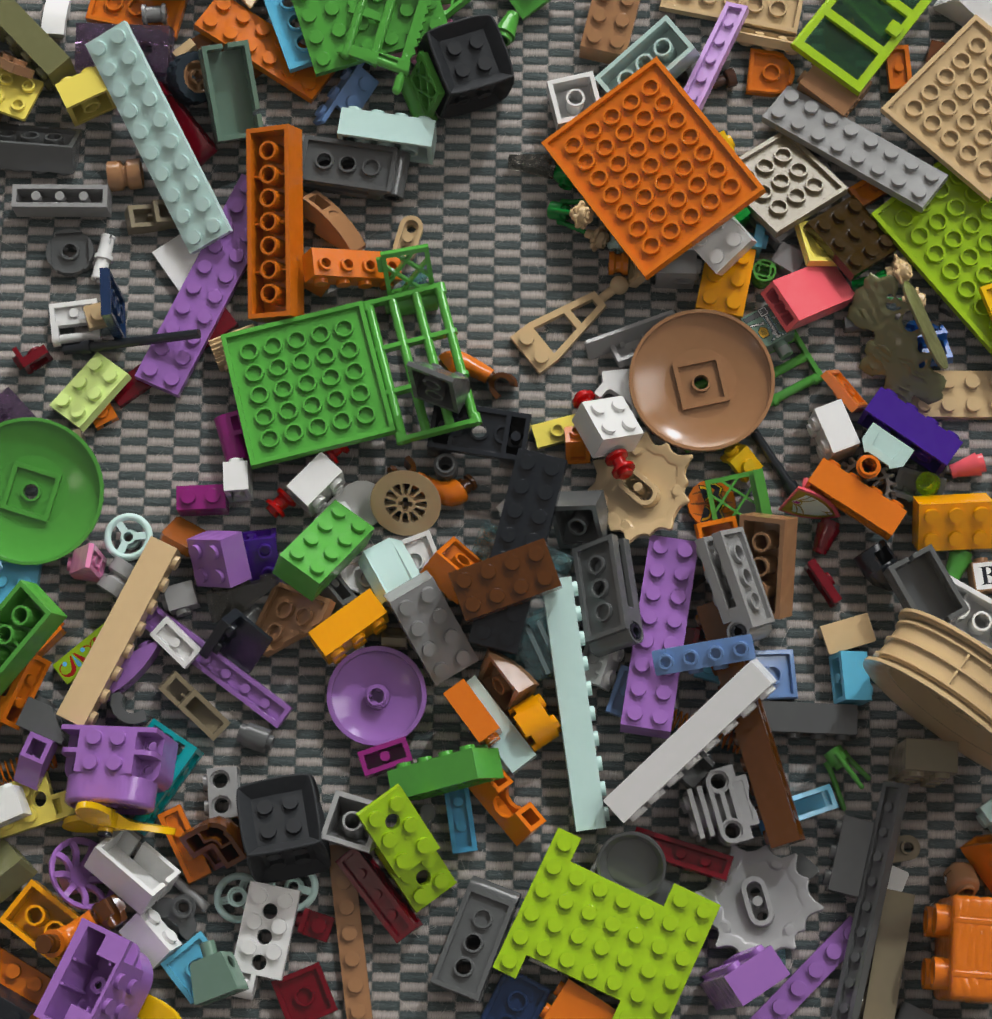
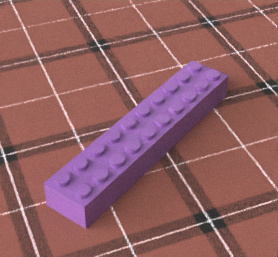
(743, 977)

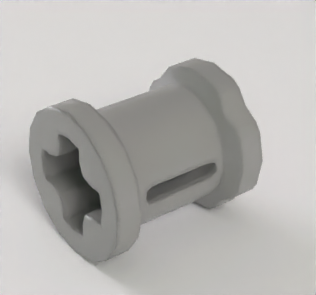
(154, 14)

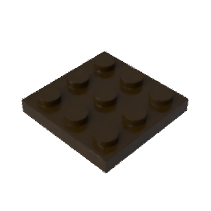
(851, 237)

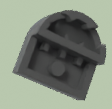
(906, 488)

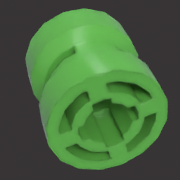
(760, 278)

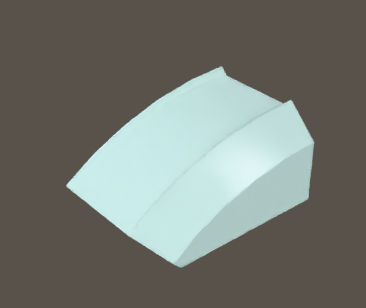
(886, 447)
(387, 567)

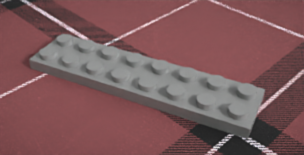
(855, 148)

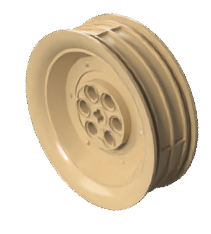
(939, 680)

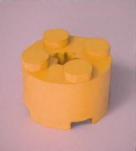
(534, 722)

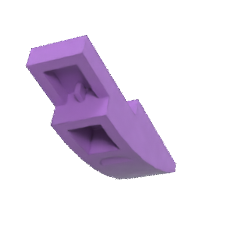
(136, 666)

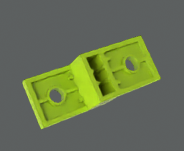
(406, 848)

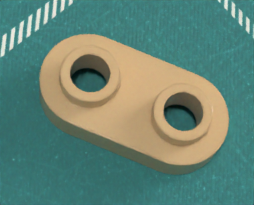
(405, 238)

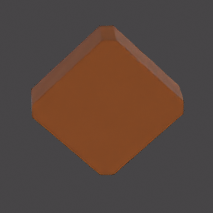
(177, 533)

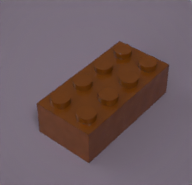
(505, 580)

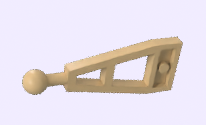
(535, 348)

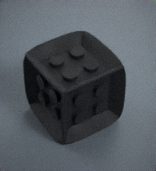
(469, 64)
(282, 828)

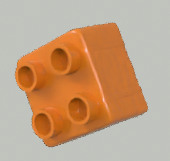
(962, 949)

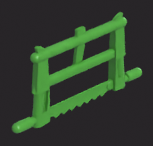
(374, 56)

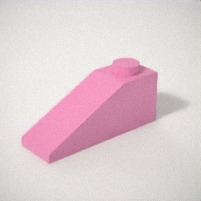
(87, 563)

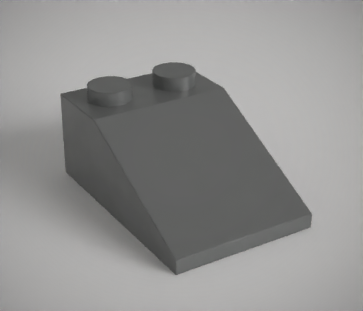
(438, 385)

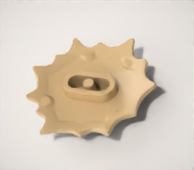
(650, 495)

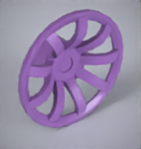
(76, 876)

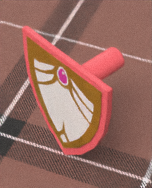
(809, 504)

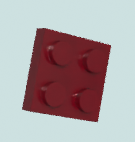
(305, 994)

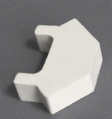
(616, 383)

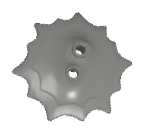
(782, 898)

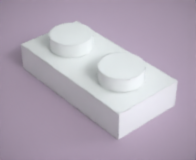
(176, 642)

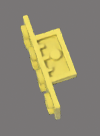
(18, 94)

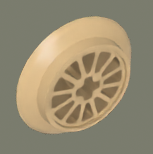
(397, 524)

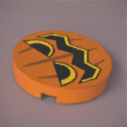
(699, 504)

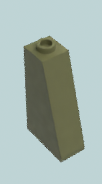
(14, 870)

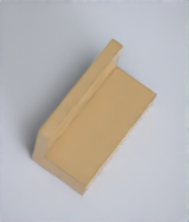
(847, 633)

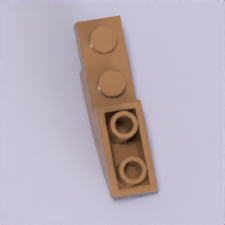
(331, 222)

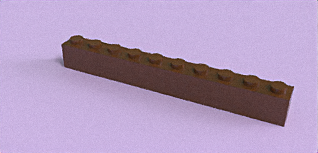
(758, 750)

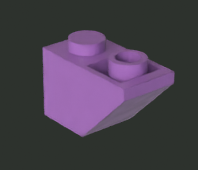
(34, 760)

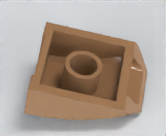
(505, 680)

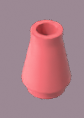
(969, 466)

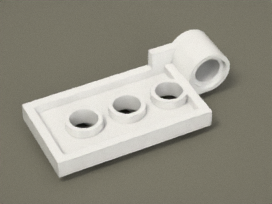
(280, 927)

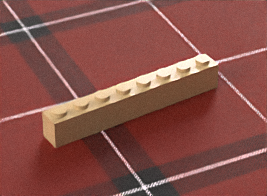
(119, 633)

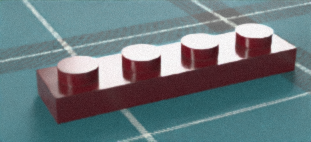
(692, 857)

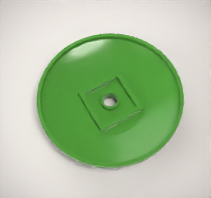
(68, 491)

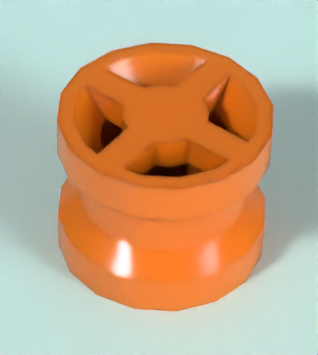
(618, 263)

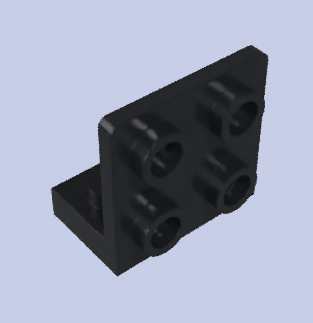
(238, 640)

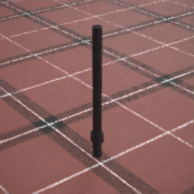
(88, 347)
(789, 484)

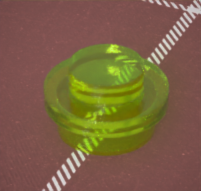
(928, 483)

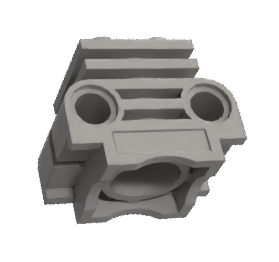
(716, 809)

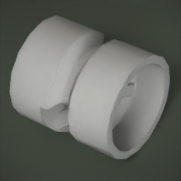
(117, 577)

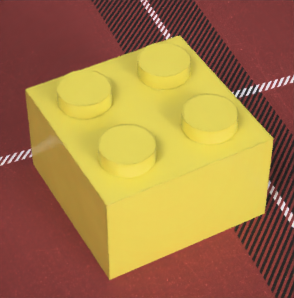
(85, 95)

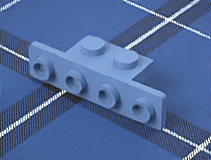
(352, 90)
(704, 654)

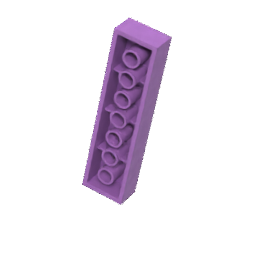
(664, 618)

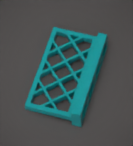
(184, 765)

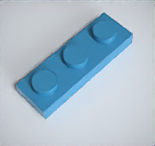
(461, 821)

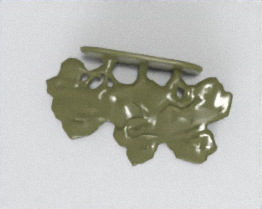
(894, 348)

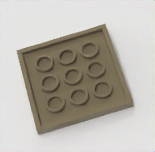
(793, 181)

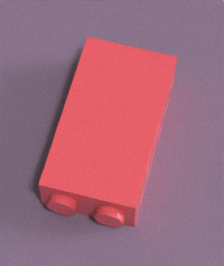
(807, 295)

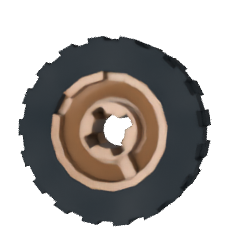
(180, 79)

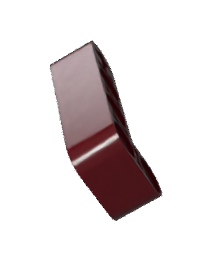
(196, 136)

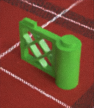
(421, 87)
(406, 306)

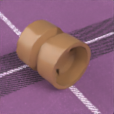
(123, 175)

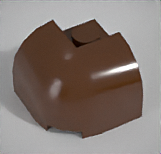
(217, 840)

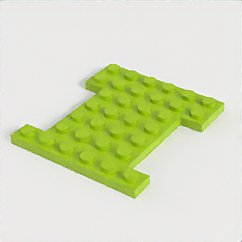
(608, 934)

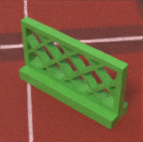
(758, 488)

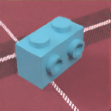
(849, 678)

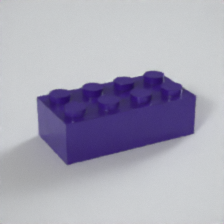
(930, 442)

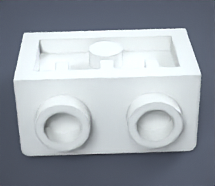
(602, 669)

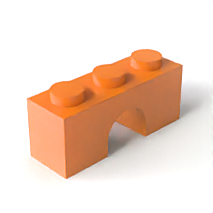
(515, 820)

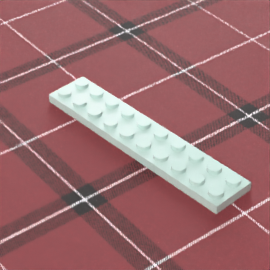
(158, 137)

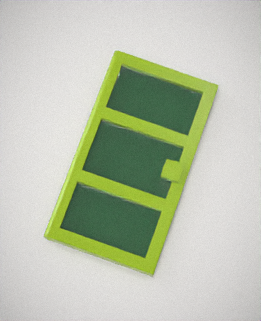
(856, 37)

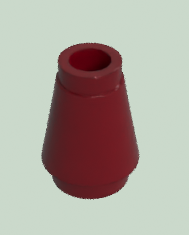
(825, 535)

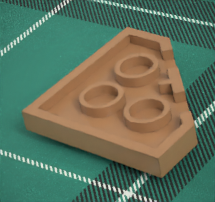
(291, 616)

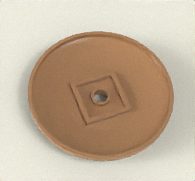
(708, 347)

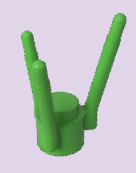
(839, 759)

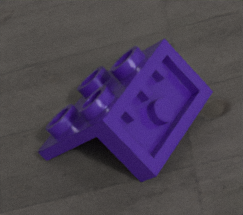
(261, 551)

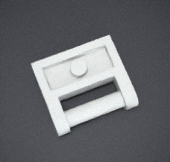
(71, 315)

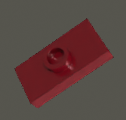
(823, 582)

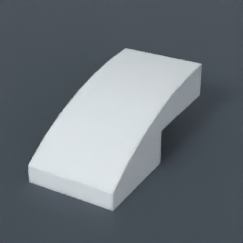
(55, 17)

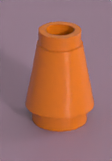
(869, 462)

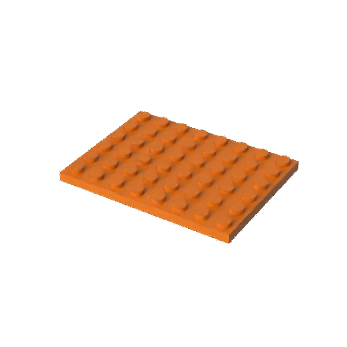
(653, 168)

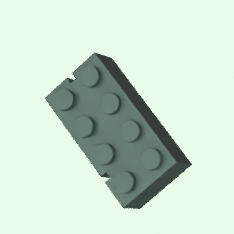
(230, 90)

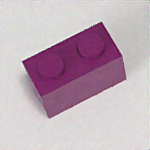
(201, 500)
(384, 757)

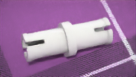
(103, 255)

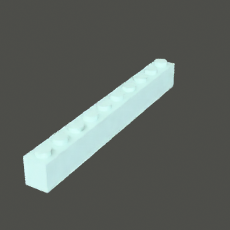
(574, 708)

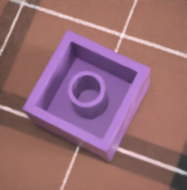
(219, 558)

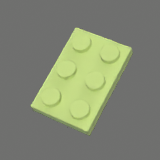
(90, 391)

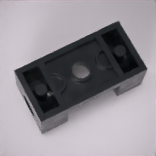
(501, 442)

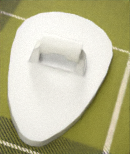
(357, 499)

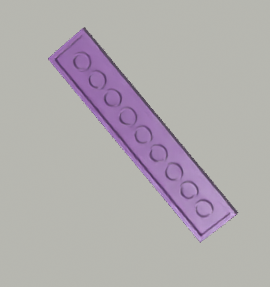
(200, 301)

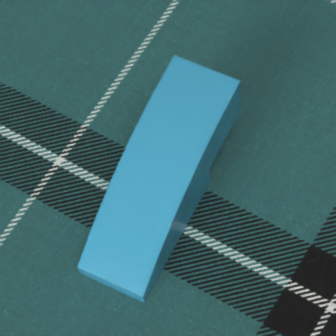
(812, 803)

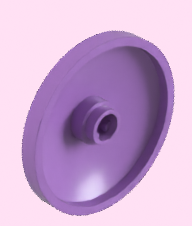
(376, 695)

